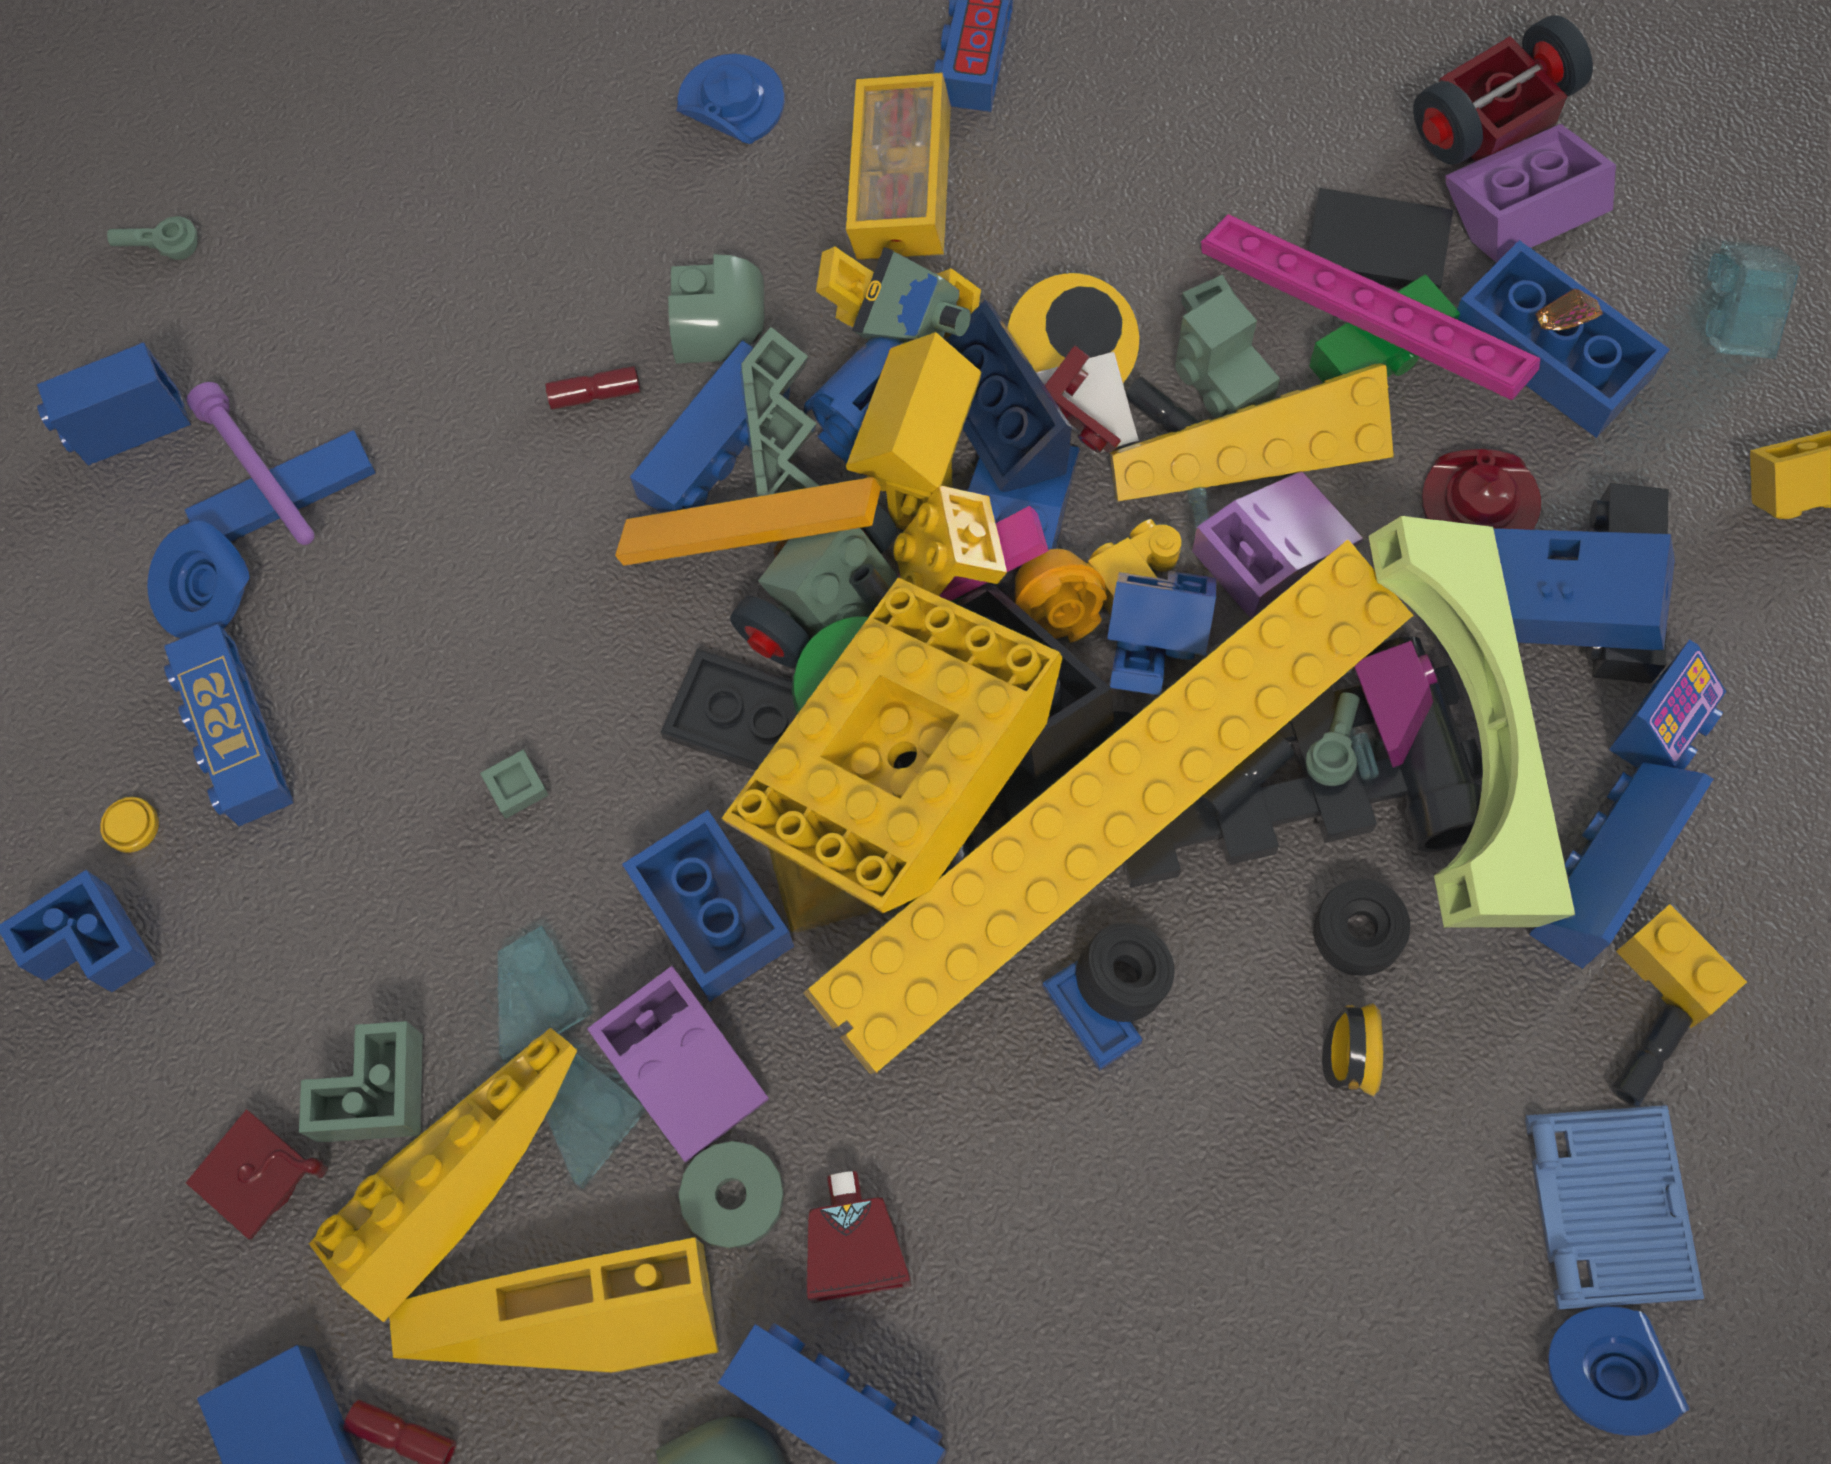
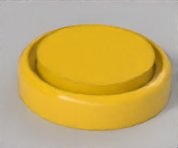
(129, 824)

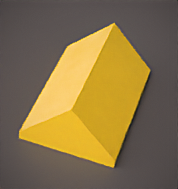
(916, 414)

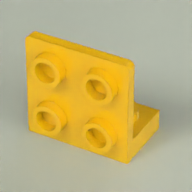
(949, 539)

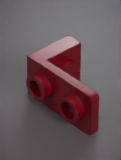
(1068, 379)

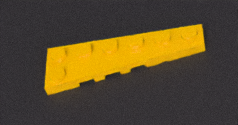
(1298, 432)

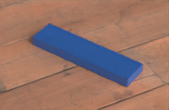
(302, 478)

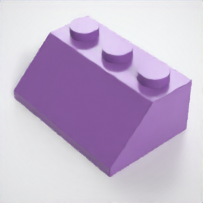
(1532, 191)

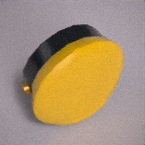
(1354, 1049)

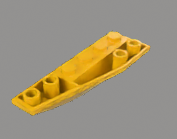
(440, 1182)

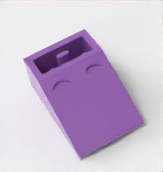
(1270, 540)
(678, 1064)

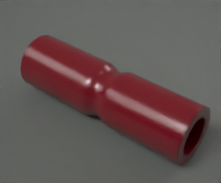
(588, 388)
(394, 1433)

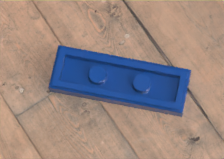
(1138, 670)

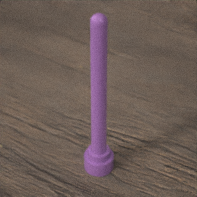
(212, 406)

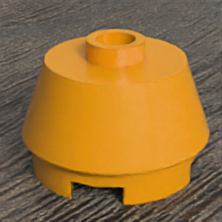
(1061, 594)

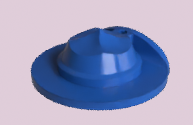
(733, 96)
(195, 579)
(1615, 1372)

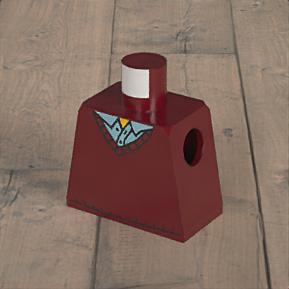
(852, 1245)

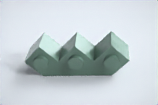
(773, 423)

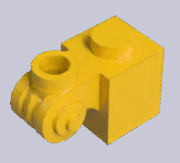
(1149, 546)

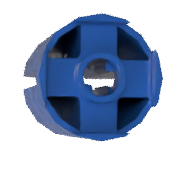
(847, 394)

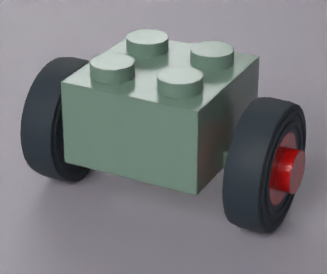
(813, 588)

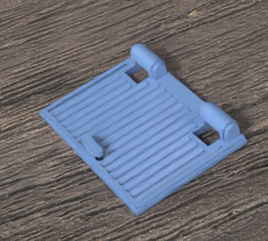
(1614, 1207)

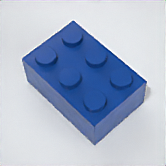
(709, 905)

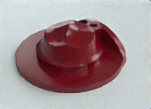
(1482, 490)

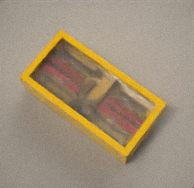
(899, 166)

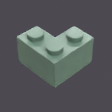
(1220, 359)
(378, 1098)

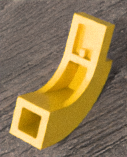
(847, 281)

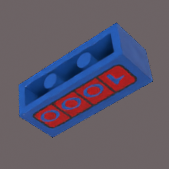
(974, 51)

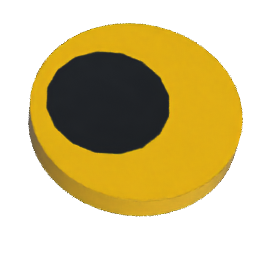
(1071, 313)

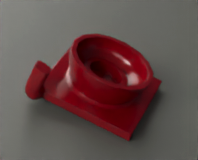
(251, 1174)

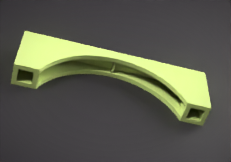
(1513, 858)

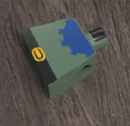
(909, 302)

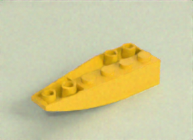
(570, 1315)

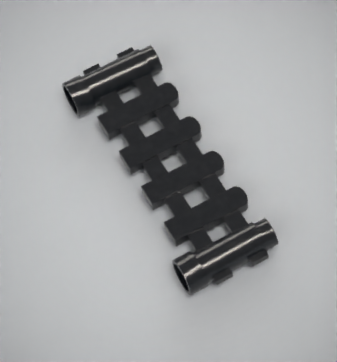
(1433, 778)

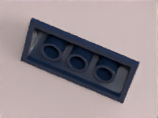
(1012, 414)

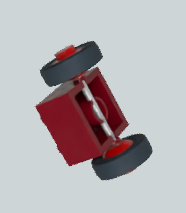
(1504, 93)

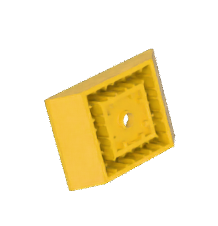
(909, 681)

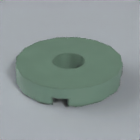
(709, 1173)

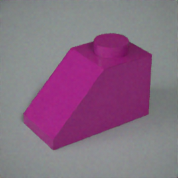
(1397, 695)

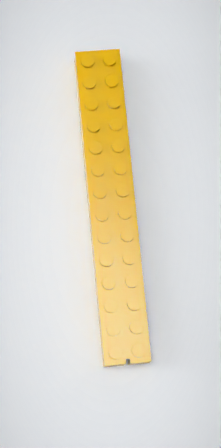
(1106, 808)

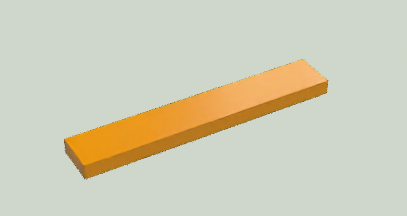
(749, 521)

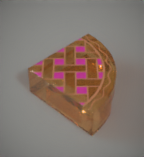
(1569, 311)

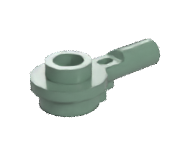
(172, 237)
(1332, 758)

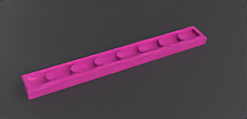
(1372, 307)

